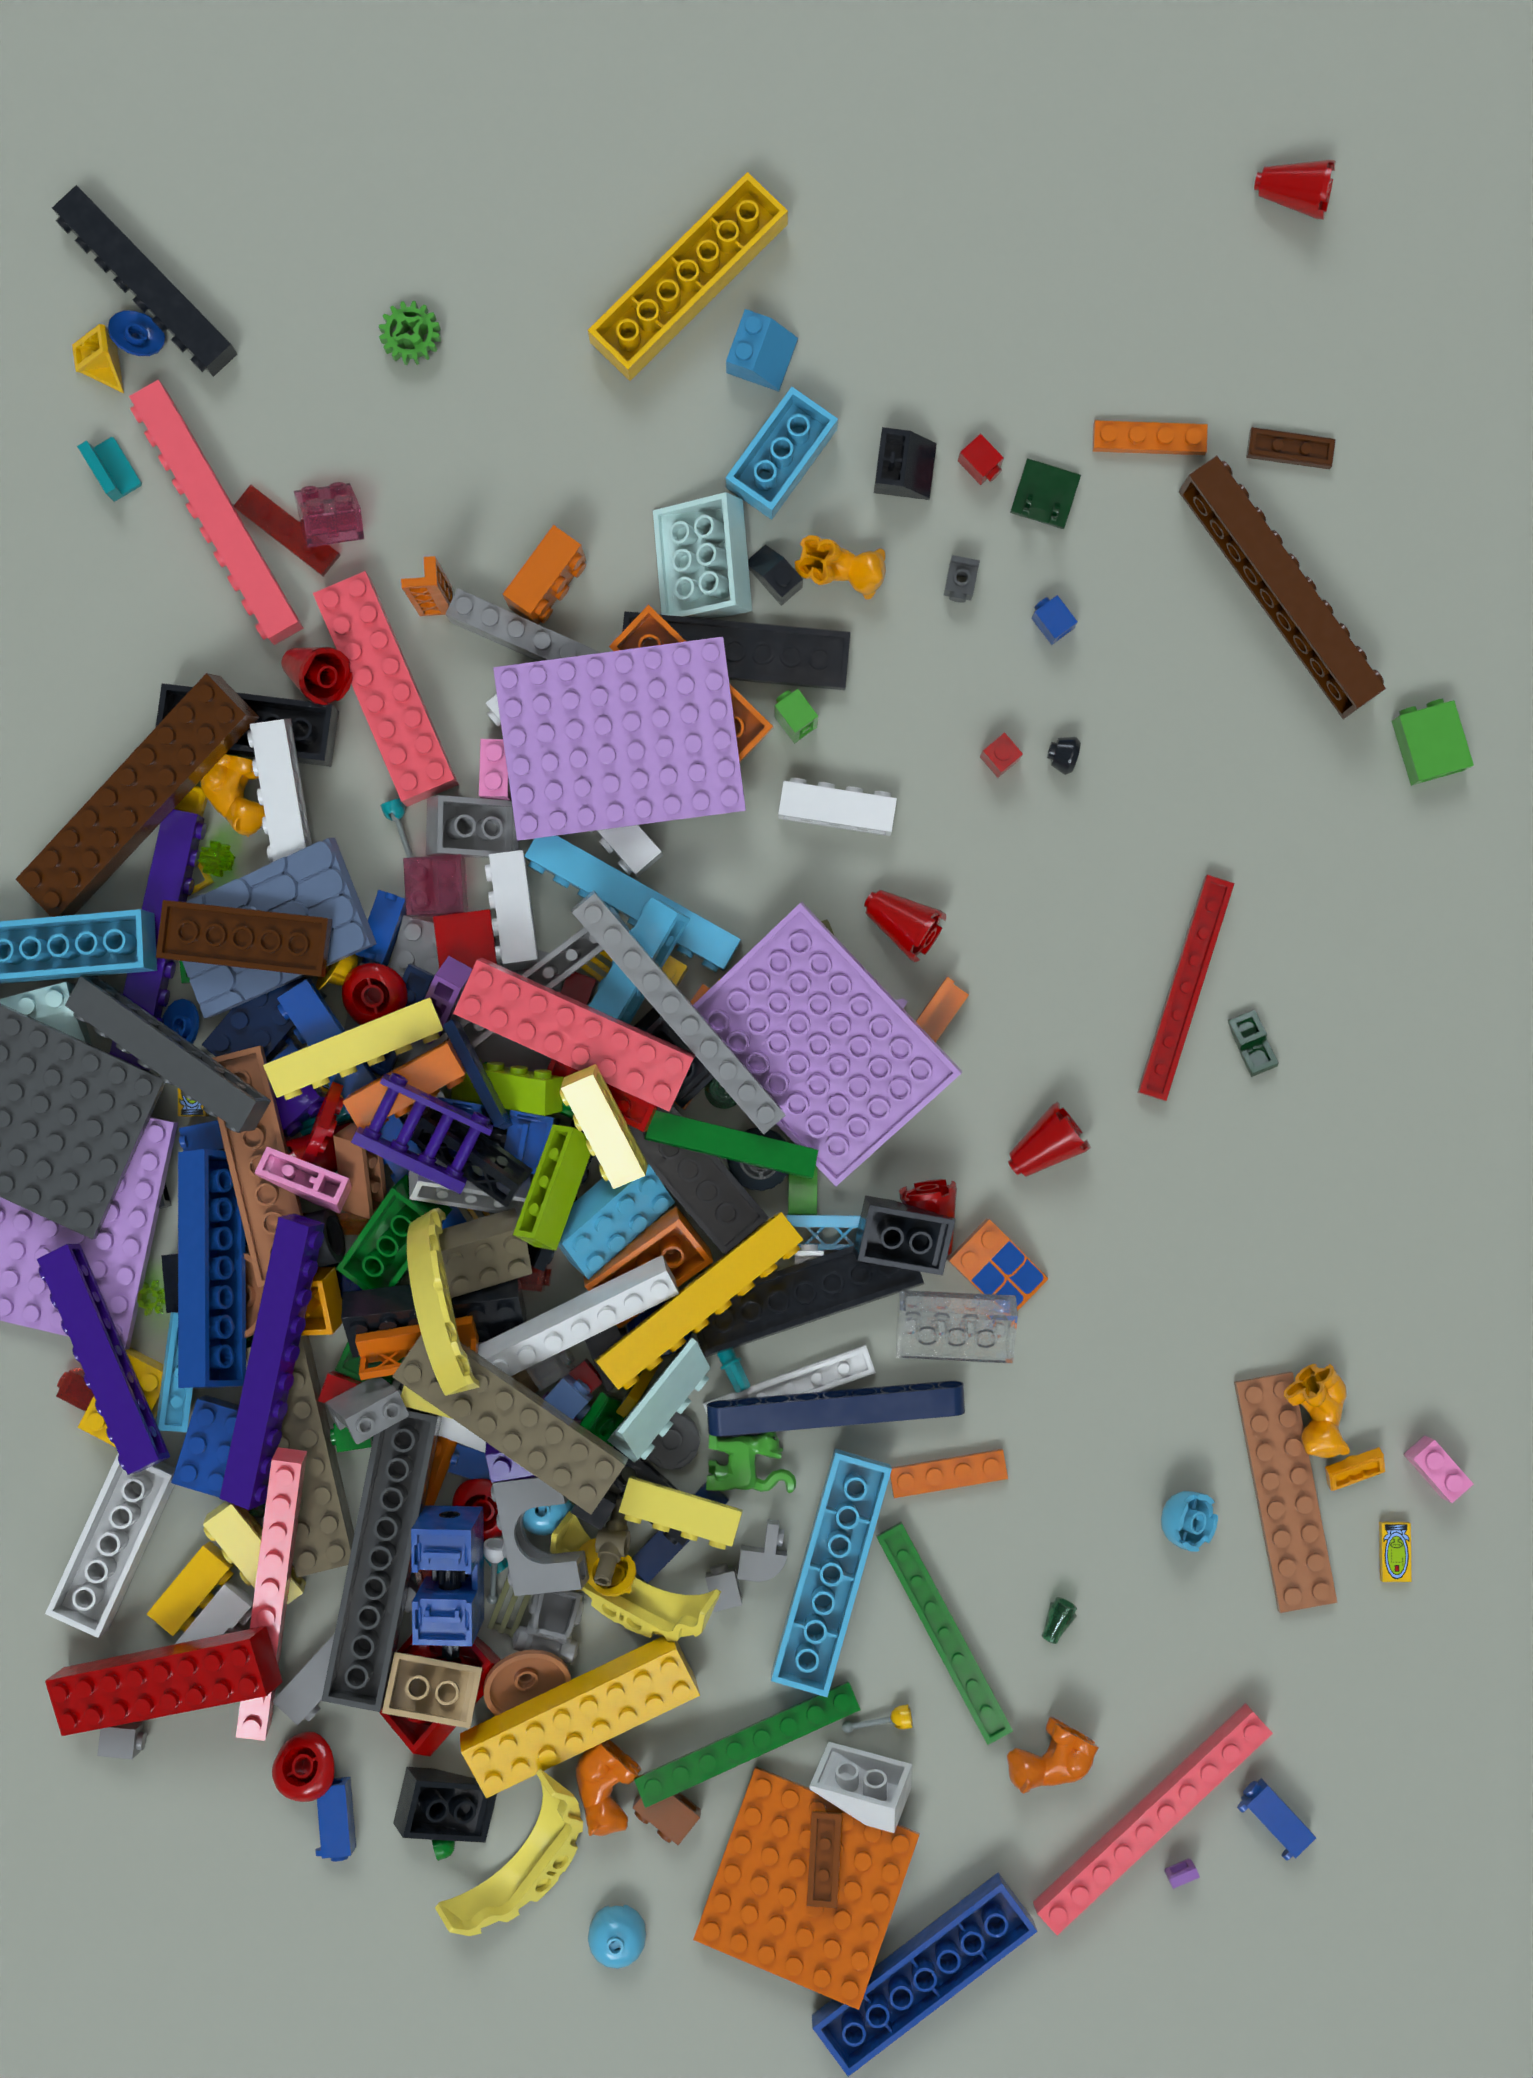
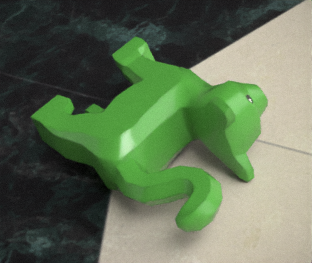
(741, 1466)

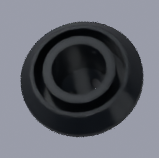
(1064, 754)

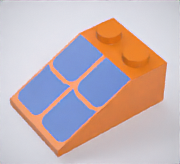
(997, 1264)

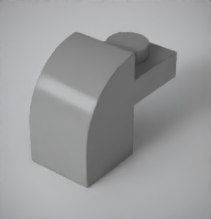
(763, 1563)

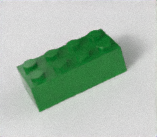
(380, 1250)

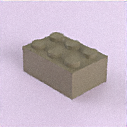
(483, 1253)

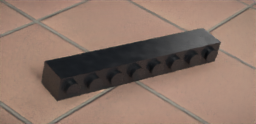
(144, 280)

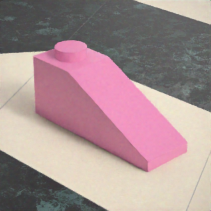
(304, 1179)

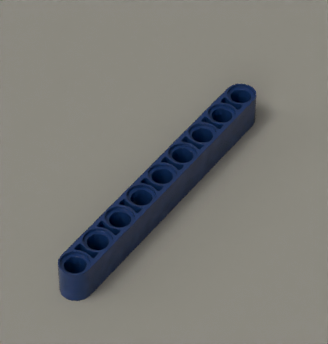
(835, 1408)

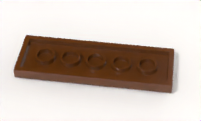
(244, 938)

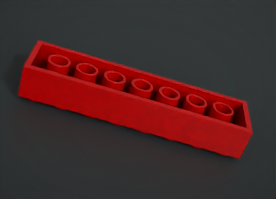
(164, 1681)

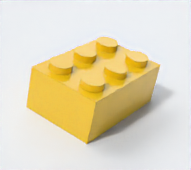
(149, 1375)

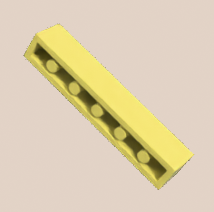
(354, 1047)

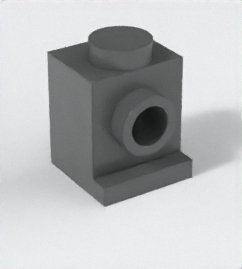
(963, 567)

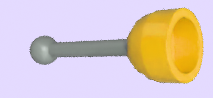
(899, 1717)

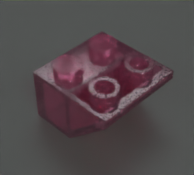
(329, 514)
(435, 885)

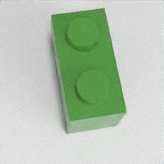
(795, 715)

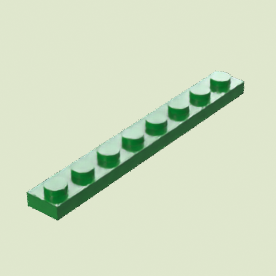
(944, 1633)
(746, 1744)

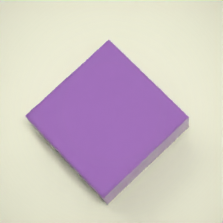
(1181, 1873)

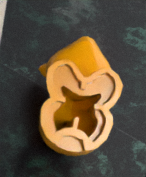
(828, 562)
(225, 790)
(1323, 1396)

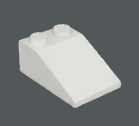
(863, 1785)

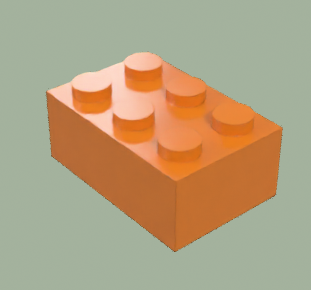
(545, 576)

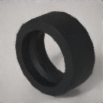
(333, 1246)

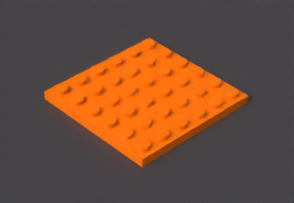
(762, 1891)

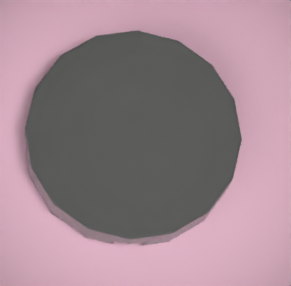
(678, 1445)

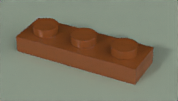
(824, 1859)

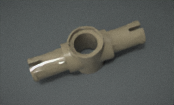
(611, 1545)

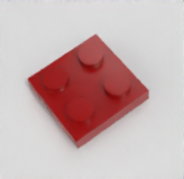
(324, 1123)

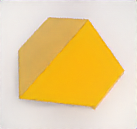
(98, 357)

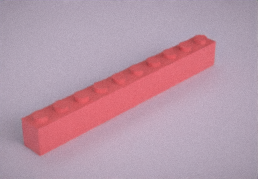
(216, 513)
(274, 1574)
(1151, 1819)

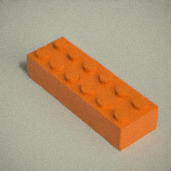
(652, 630)

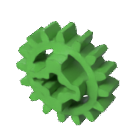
(412, 320)

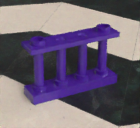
(425, 1162)

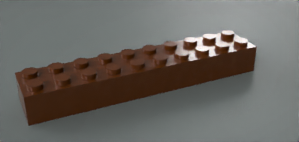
(1281, 587)
(137, 797)

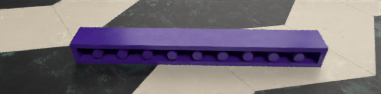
(170, 880)
(272, 1359)

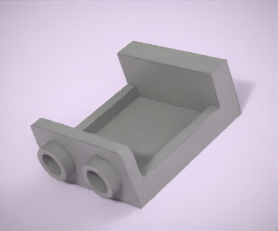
(367, 1408)

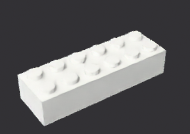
(111, 1547)

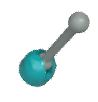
(394, 811)

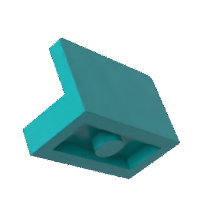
(111, 468)

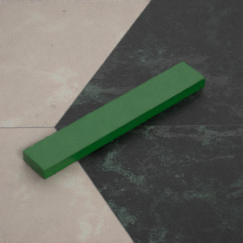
(732, 1144)

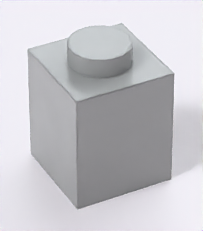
(725, 1580)
(122, 1740)

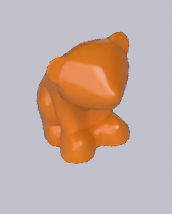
(1065, 1761)
(596, 1775)

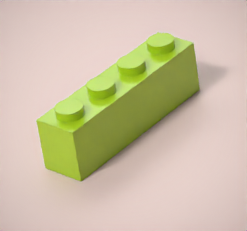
(517, 1088)
(553, 1188)

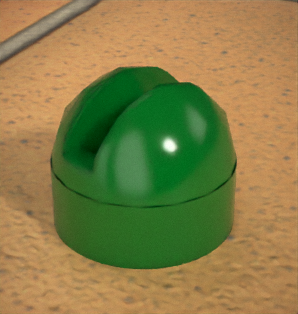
(443, 1848)

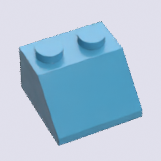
(761, 351)

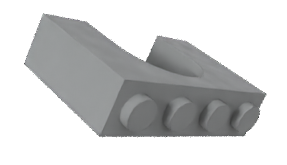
(530, 1568)

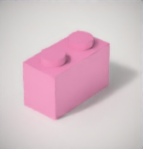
(493, 771)
(1438, 1469)

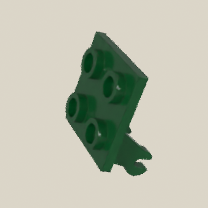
(1045, 493)

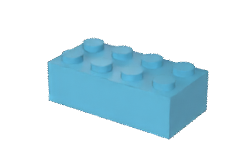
(781, 453)
(610, 1219)

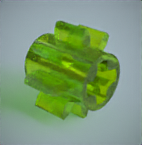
(216, 858)
(145, 1303)

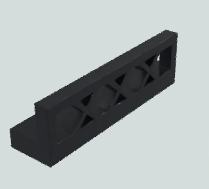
(492, 1159)

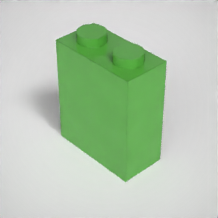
(1432, 741)

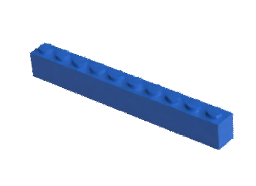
(316, 1023)

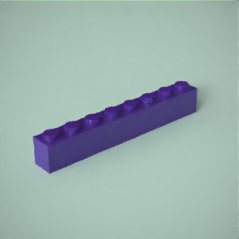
(102, 1358)

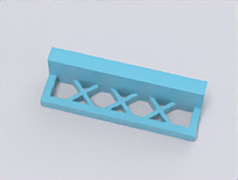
(823, 1221)
(173, 1401)

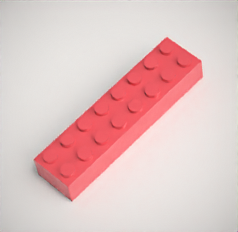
(386, 689)
(573, 1033)

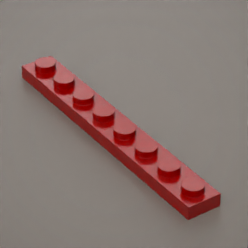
(1185, 988)

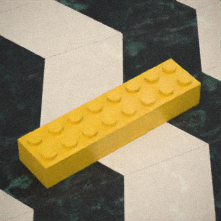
(688, 276)
(698, 1300)
(578, 1715)

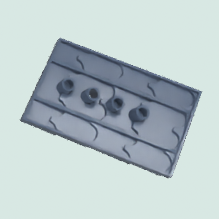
(301, 884)

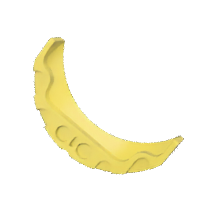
(434, 1305)
(646, 1608)
(529, 1871)

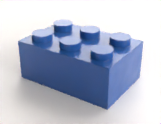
(206, 1446)

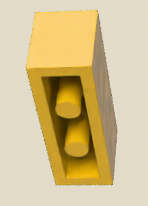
(191, 1589)

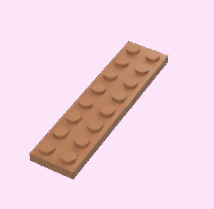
(257, 1198)
(1285, 1494)

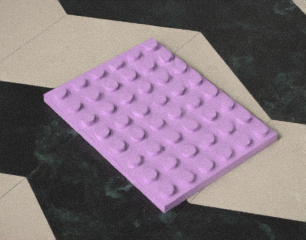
(619, 738)
(825, 1043)
(115, 1257)

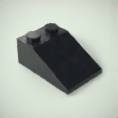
(697, 1075)
(903, 1236)
(442, 1807)

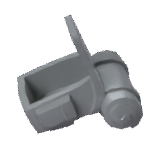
(551, 1625)

